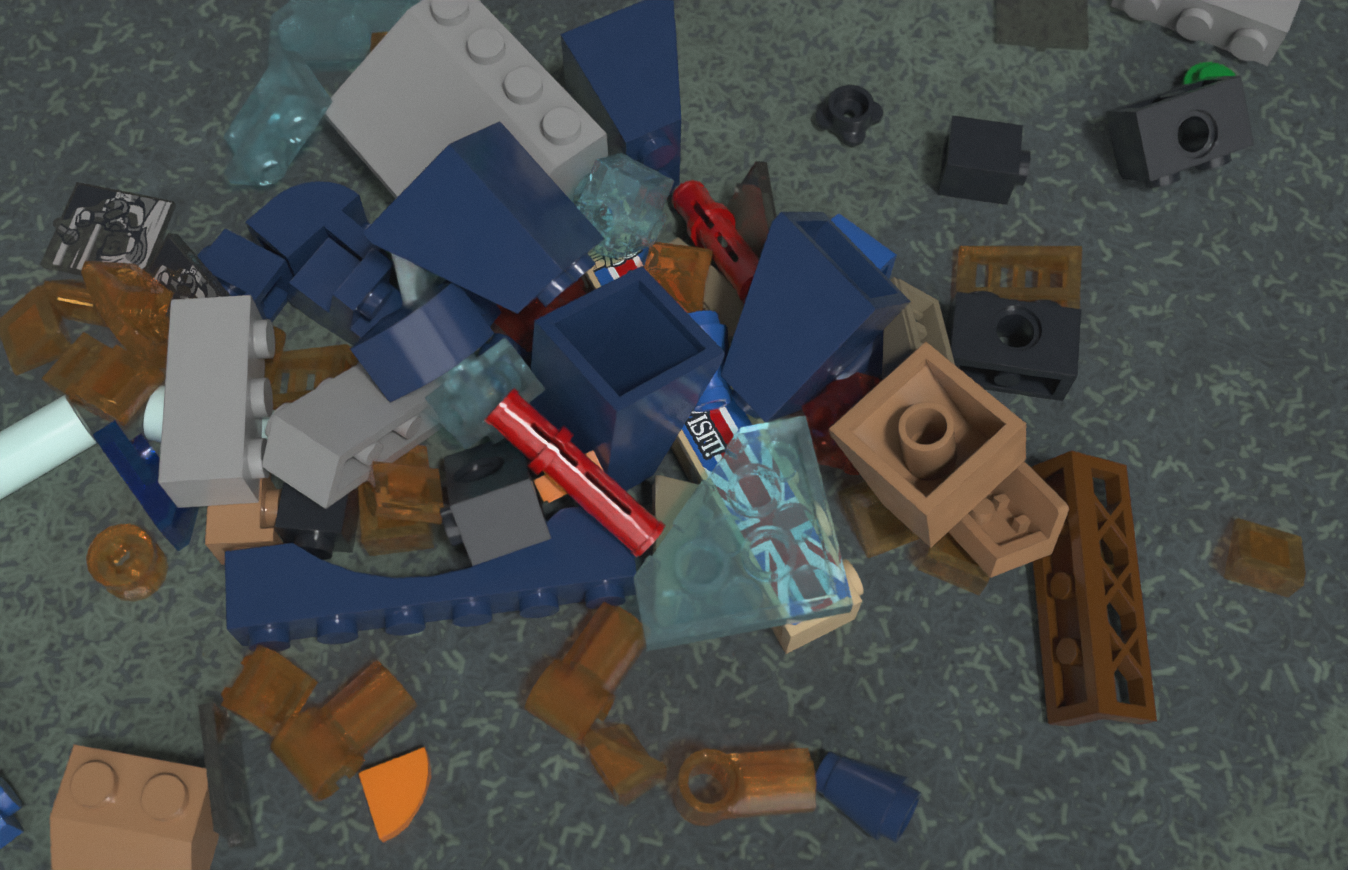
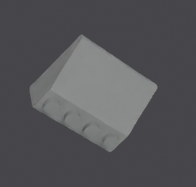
(451, 74)

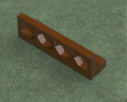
(1073, 596)

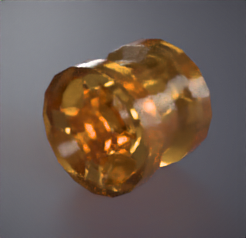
(139, 574)

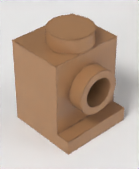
(245, 524)

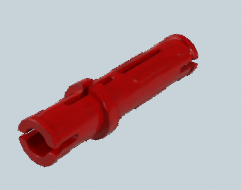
(698, 211)
(574, 472)

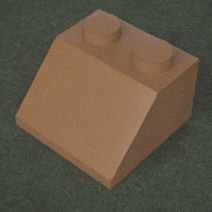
(931, 443)
(131, 814)

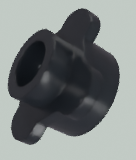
(849, 100)

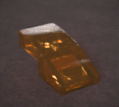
(132, 308)
(103, 379)
(405, 488)

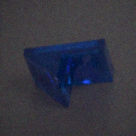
(139, 468)

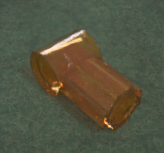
(583, 684)
(331, 740)
(752, 783)

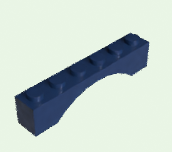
(293, 595)

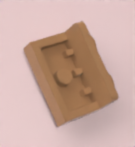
(1012, 523)

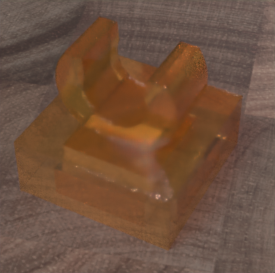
(268, 691)

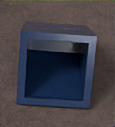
(629, 82)
(490, 223)
(805, 315)
(622, 373)

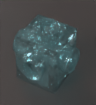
(623, 204)
(477, 388)

